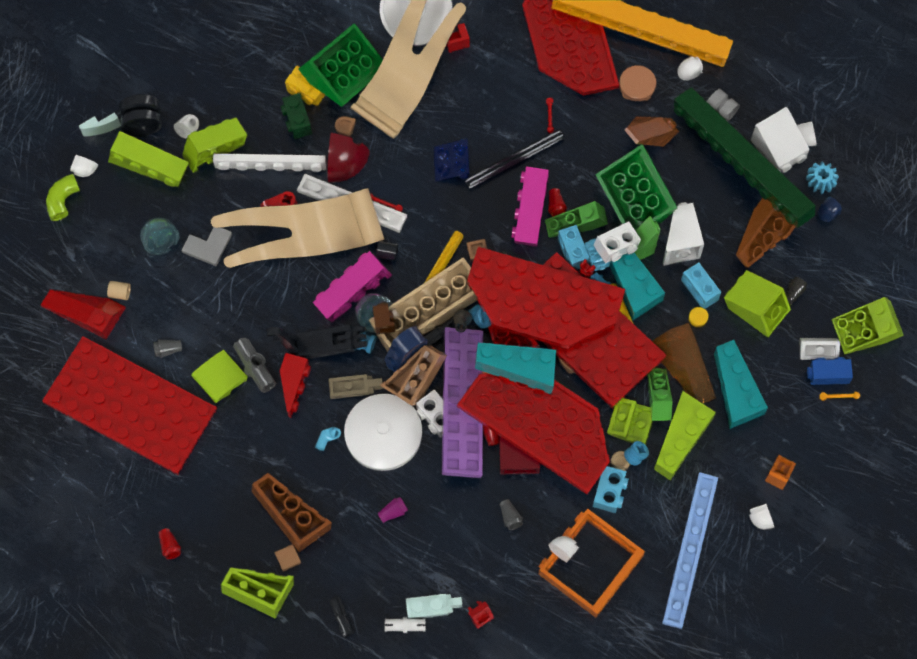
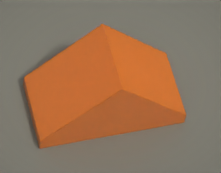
(780, 472)

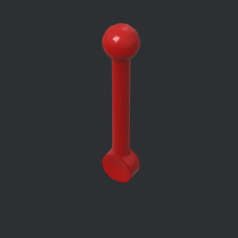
(549, 101)
(397, 207)

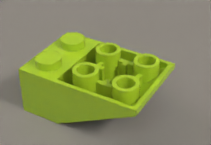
(867, 326)

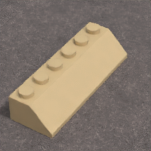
(431, 302)

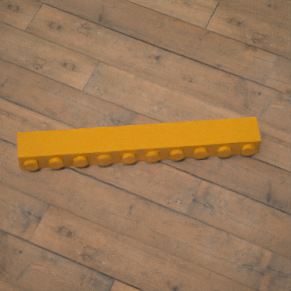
(650, 27)

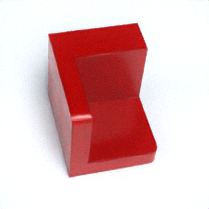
(459, 39)

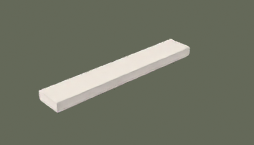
(322, 190)

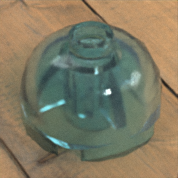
(159, 235)
(364, 308)

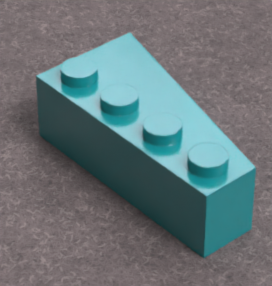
(640, 287)
(518, 364)
(738, 387)

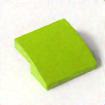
(219, 376)
(630, 421)

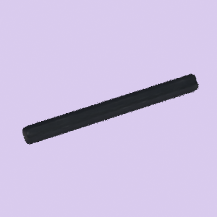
(514, 158)

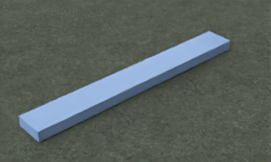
(690, 550)

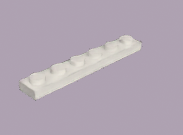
(277, 162)

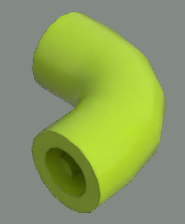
(56, 197)

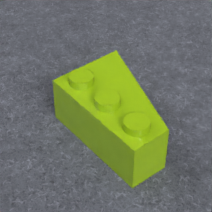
(213, 140)
(258, 590)

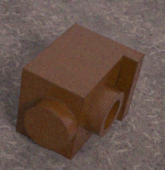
(383, 319)

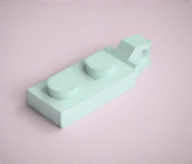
(432, 606)

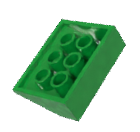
(343, 66)
(636, 189)

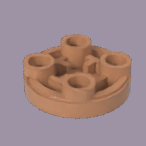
(637, 83)

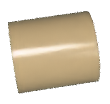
(119, 290)

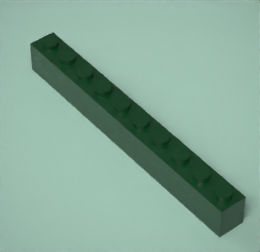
(744, 158)

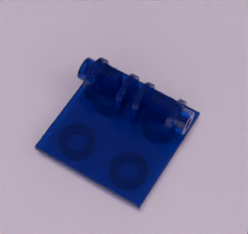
(451, 160)

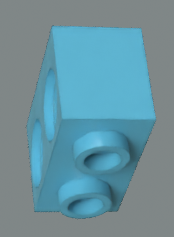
(573, 246)
(701, 286)
(606, 488)

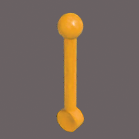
(823, 396)

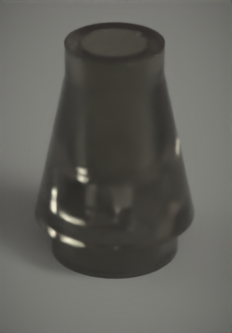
(795, 289)
(462, 320)

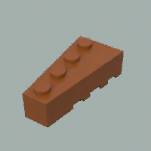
(291, 514)

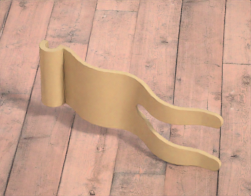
(402, 74)
(315, 227)

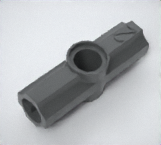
(254, 365)

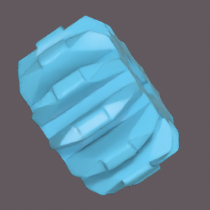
(817, 173)
(595, 258)

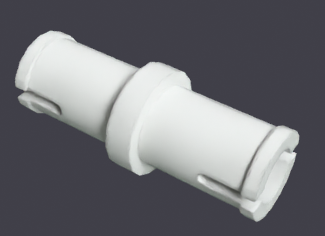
(404, 625)

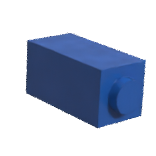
(830, 371)

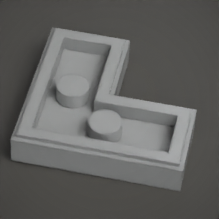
(210, 250)

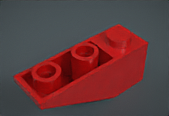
(293, 373)

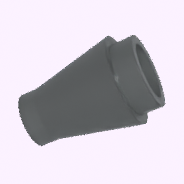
(166, 347)
(511, 516)

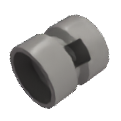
(725, 107)

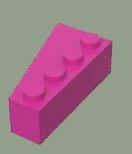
(531, 206)
(351, 286)

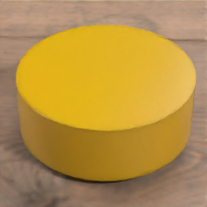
(698, 317)

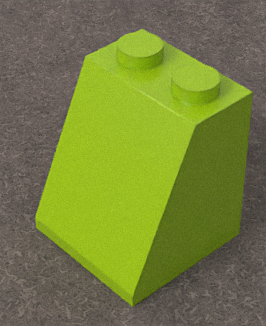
(758, 302)

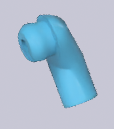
(326, 436)

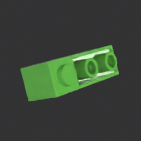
(585, 217)
(648, 233)
(659, 395)

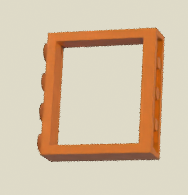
(581, 520)

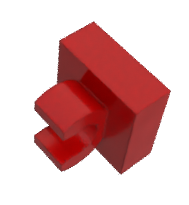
(481, 614)

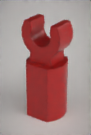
(586, 270)

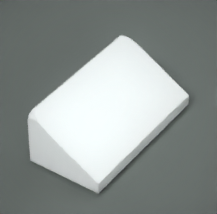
(819, 348)

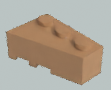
(416, 375)

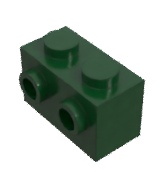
(297, 117)

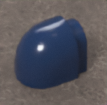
(829, 209)

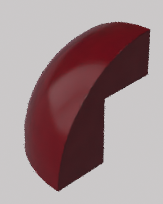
(345, 157)

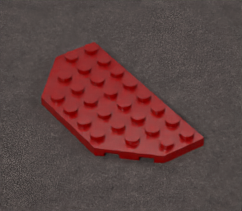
(570, 48)
(542, 299)
(551, 428)

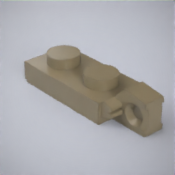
(353, 386)

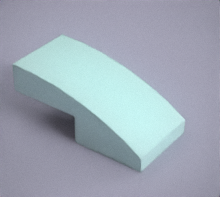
(93, 127)

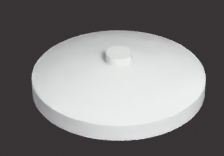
(431, 18)
(383, 432)

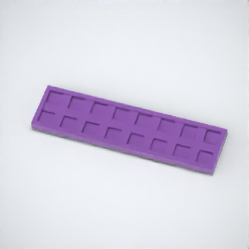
(461, 432)

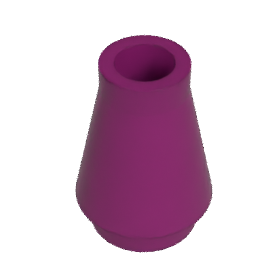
(393, 509)

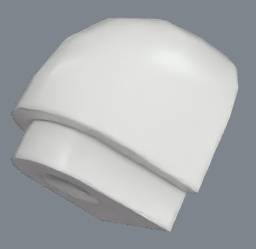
(690, 68)
(186, 125)
(808, 133)
(83, 167)
(761, 517)
(563, 547)

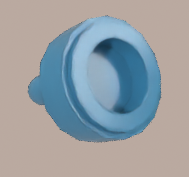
(481, 319)

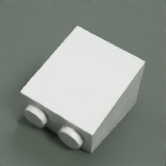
(780, 140)
(684, 236)

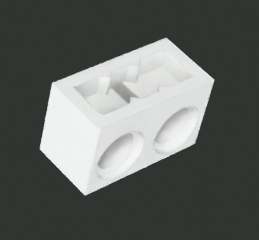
(614, 239)
(434, 415)

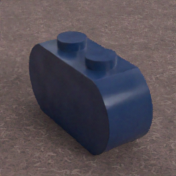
(404, 347)

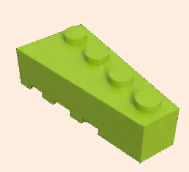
(147, 160)
(684, 431)

